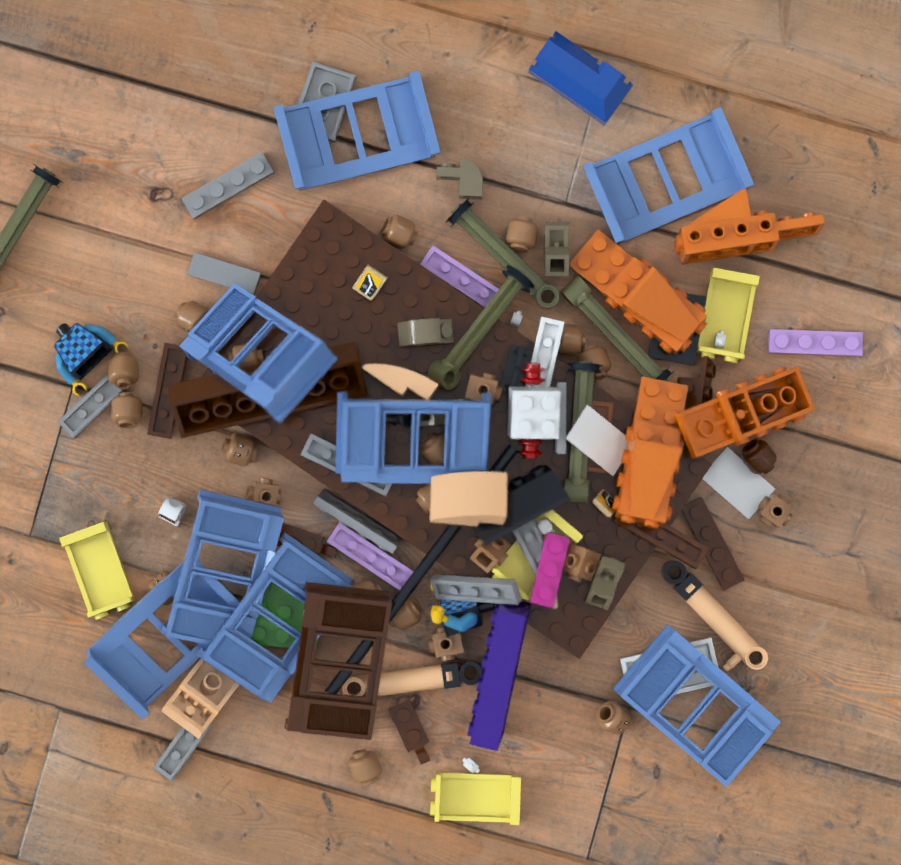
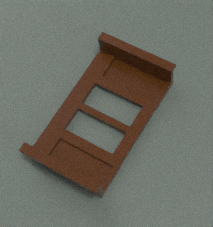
(342, 614)

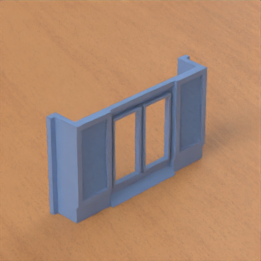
(405, 122)
(714, 161)
(283, 376)
(362, 439)
(230, 524)
(244, 658)
(127, 666)
(658, 677)

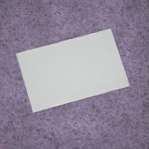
(598, 440)
(737, 483)

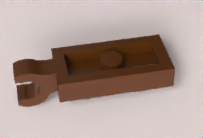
(308, 539)
(410, 729)

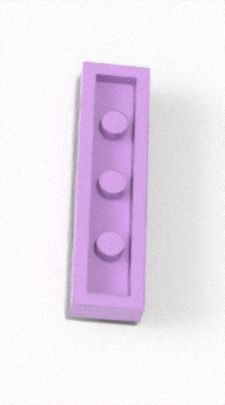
(459, 276)
(815, 342)
(369, 556)

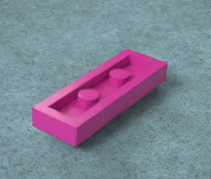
(549, 570)

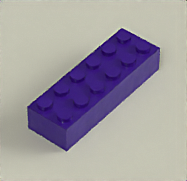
(499, 675)

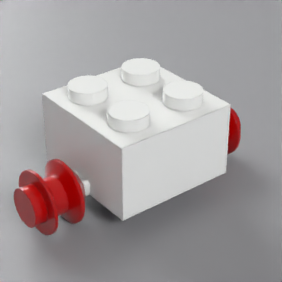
(533, 412)

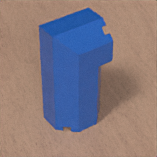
(579, 78)

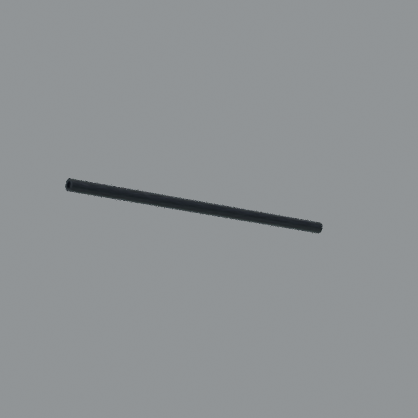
(415, 578)

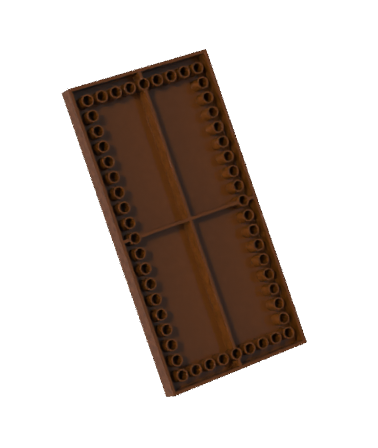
(318, 294)

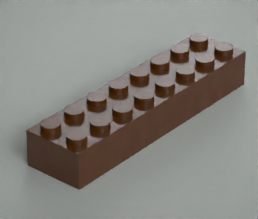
(215, 404)

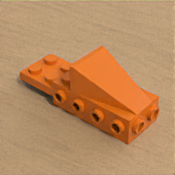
(733, 232)
(640, 293)
(746, 411)
(651, 454)

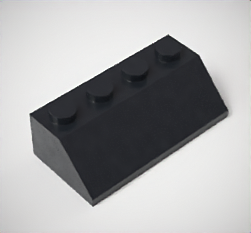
(526, 500)

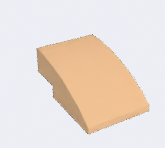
(402, 380)
(469, 498)
(200, 698)

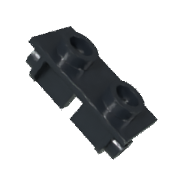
(515, 361)

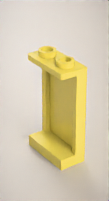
(728, 309)
(517, 566)
(98, 570)
(476, 797)

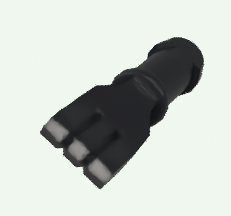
(405, 420)

